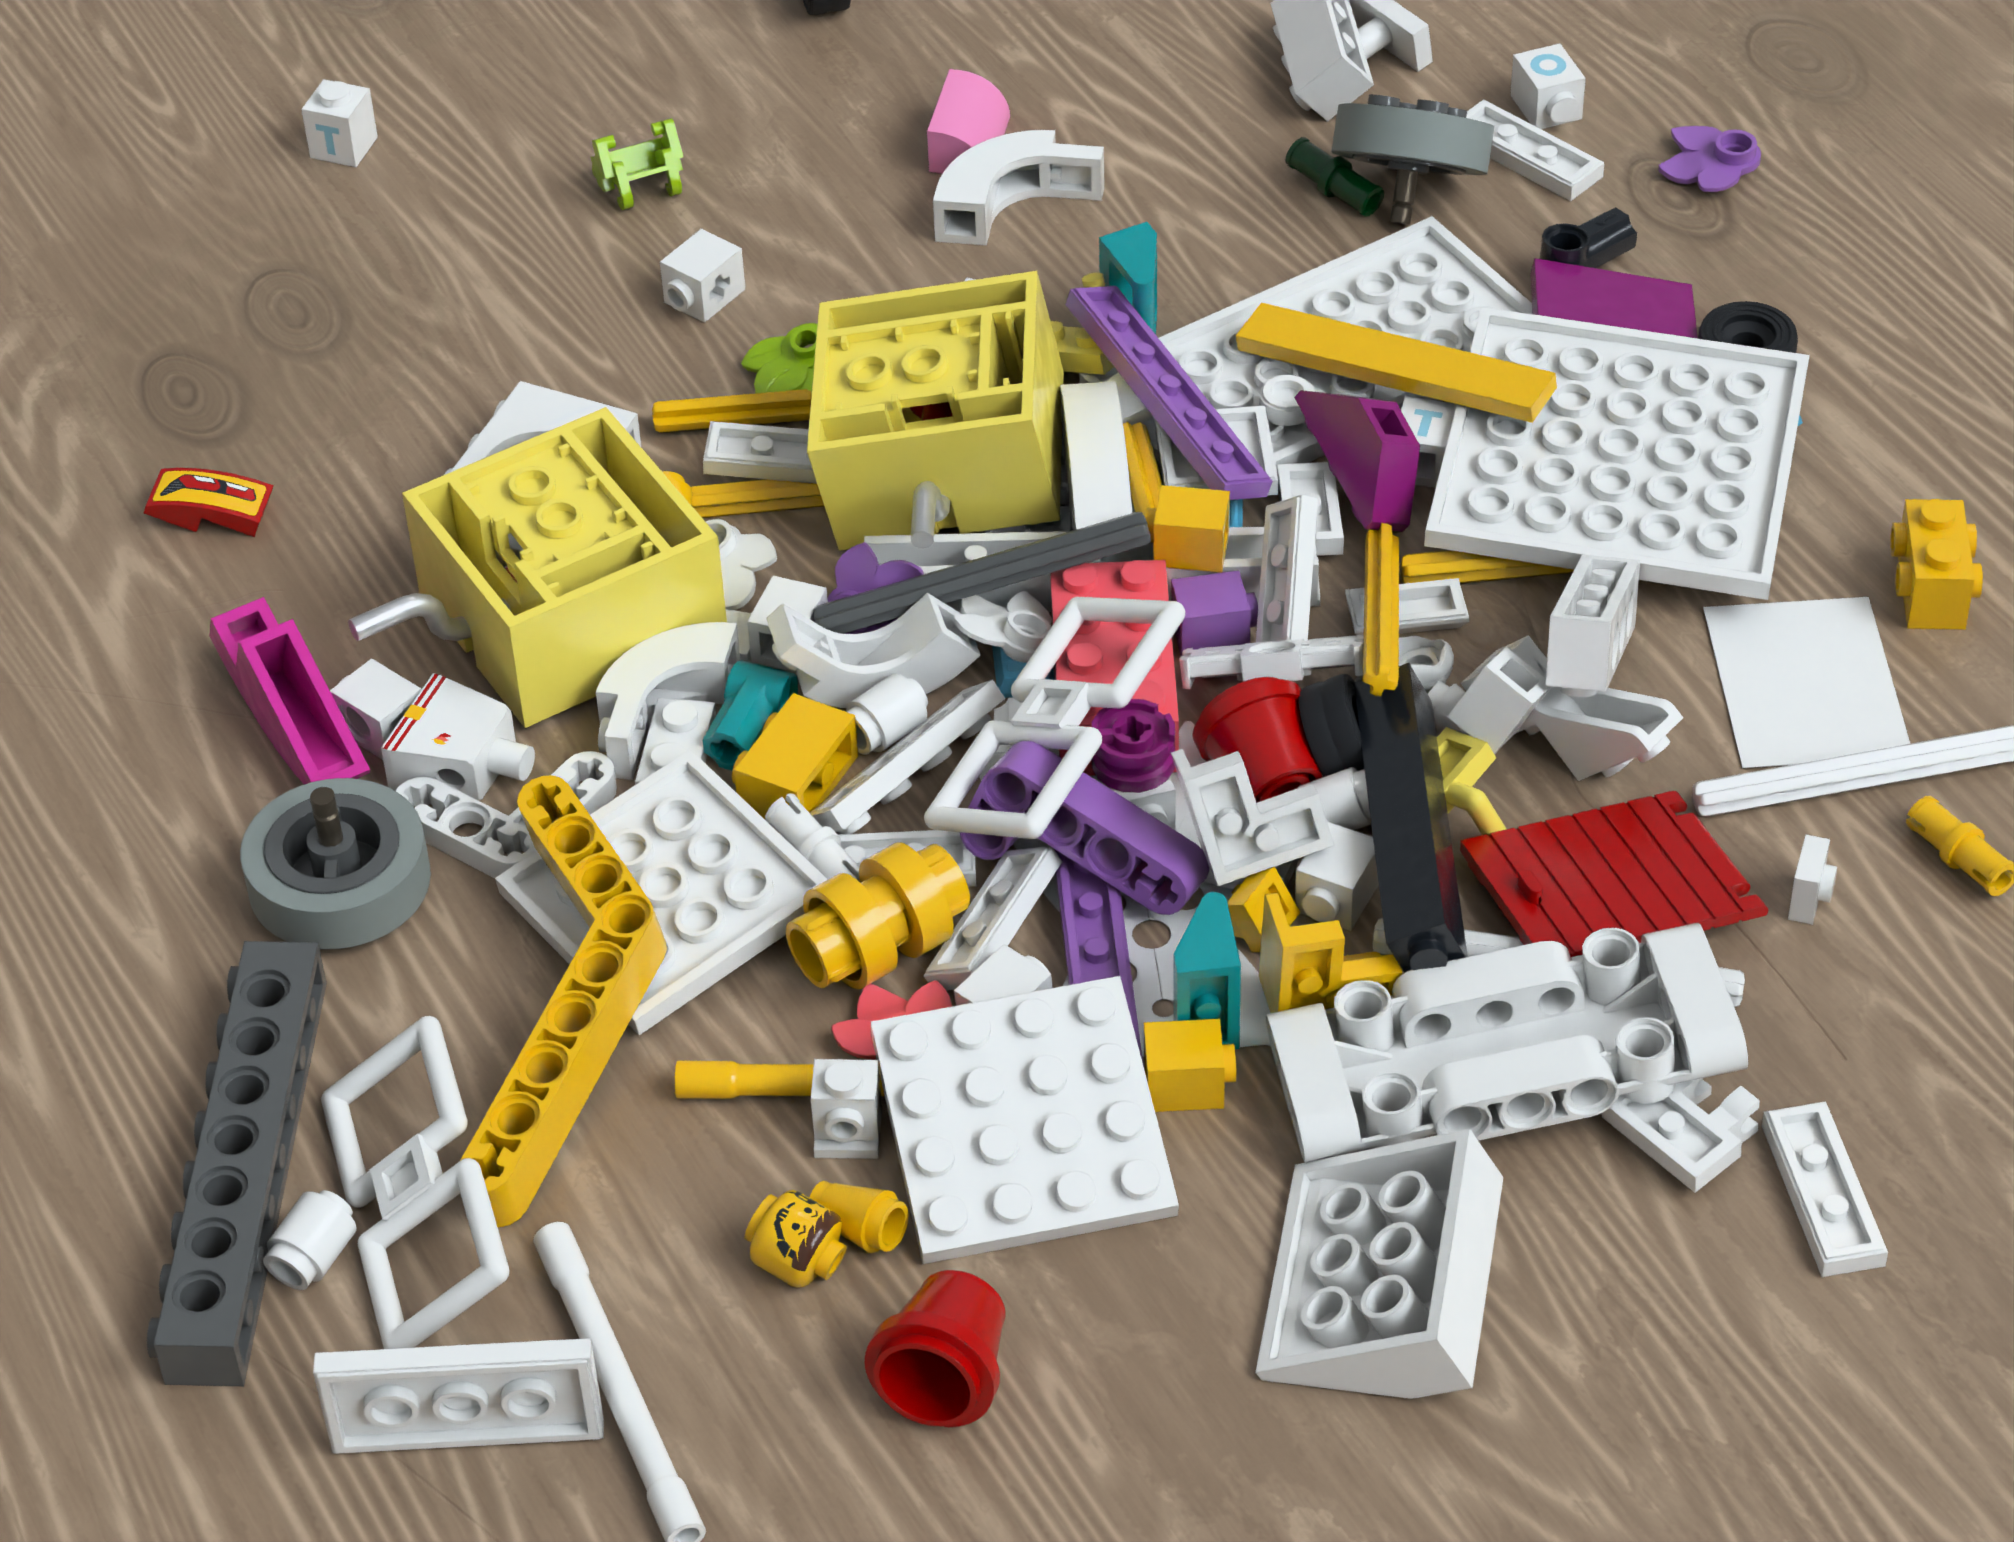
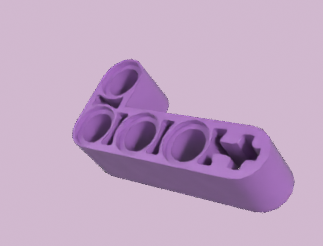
(1093, 830)

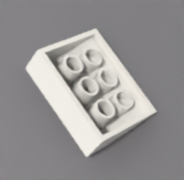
(1384, 1269)

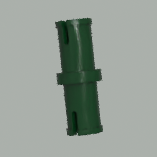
(1334, 176)

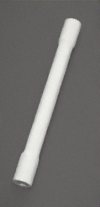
(665, 1490)

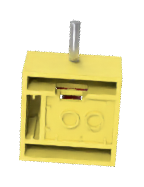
(937, 410)
(600, 569)

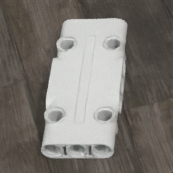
(1506, 1041)

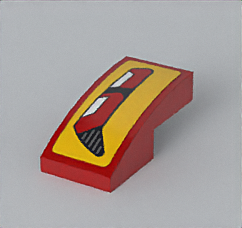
(221, 497)

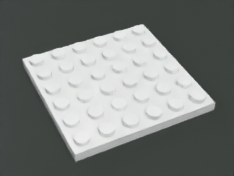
(1638, 455)

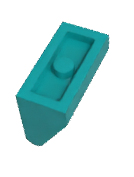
(1130, 263)
(1209, 969)

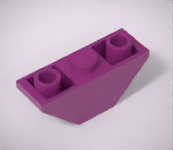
(1368, 453)

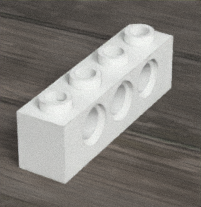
(1592, 624)

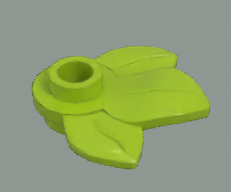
(783, 361)

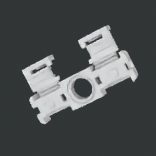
(1277, 659)

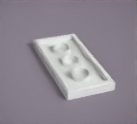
(459, 1395)

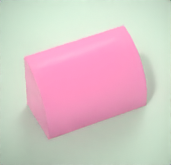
(964, 116)

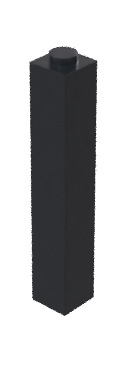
(1410, 825)

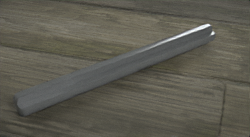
(986, 573)

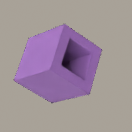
(1215, 610)

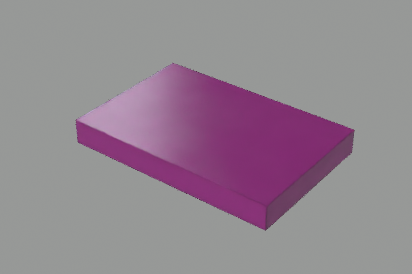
(1612, 298)

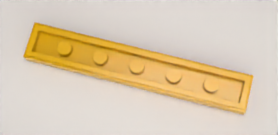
(1397, 362)

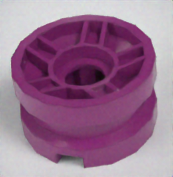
(1134, 747)

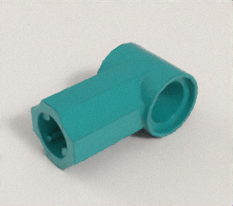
(749, 700)

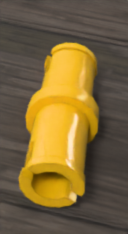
(1961, 845)

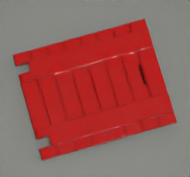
(1611, 869)

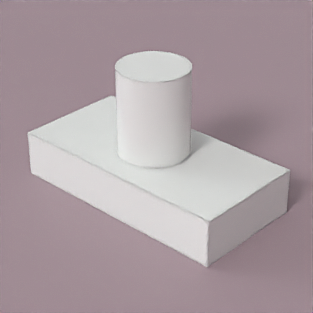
(1394, 28)

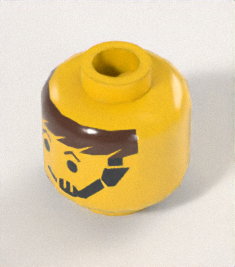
(795, 1238)

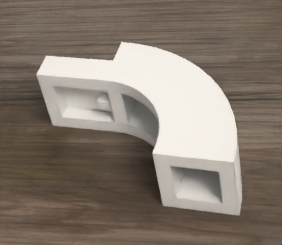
(674, 664)

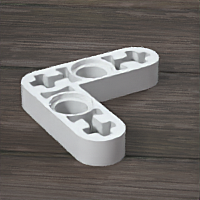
(483, 849)

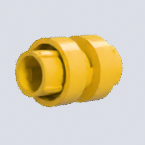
(856, 926)

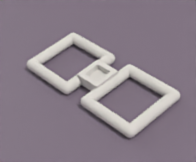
(1053, 716)
(413, 1186)

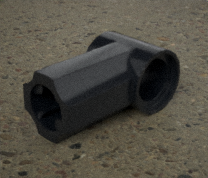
(1590, 242)

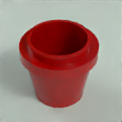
(1267, 730)
(940, 1351)

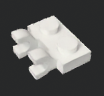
(1683, 1135)

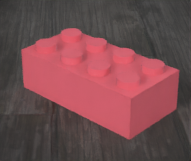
(1103, 647)

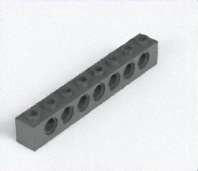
(239, 1166)

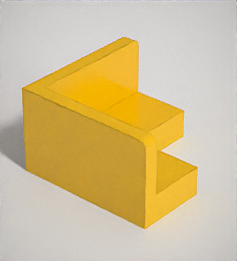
(1309, 963)

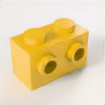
(1935, 563)

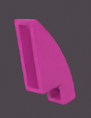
(286, 693)

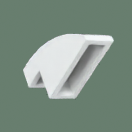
(1095, 453)

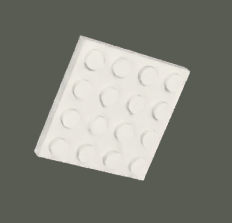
(705, 863)
(1023, 1119)

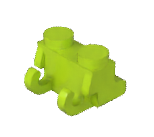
(638, 161)

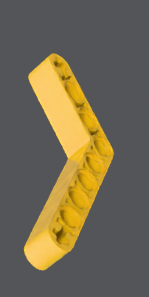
(586, 1009)

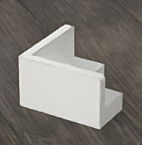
(1243, 834)

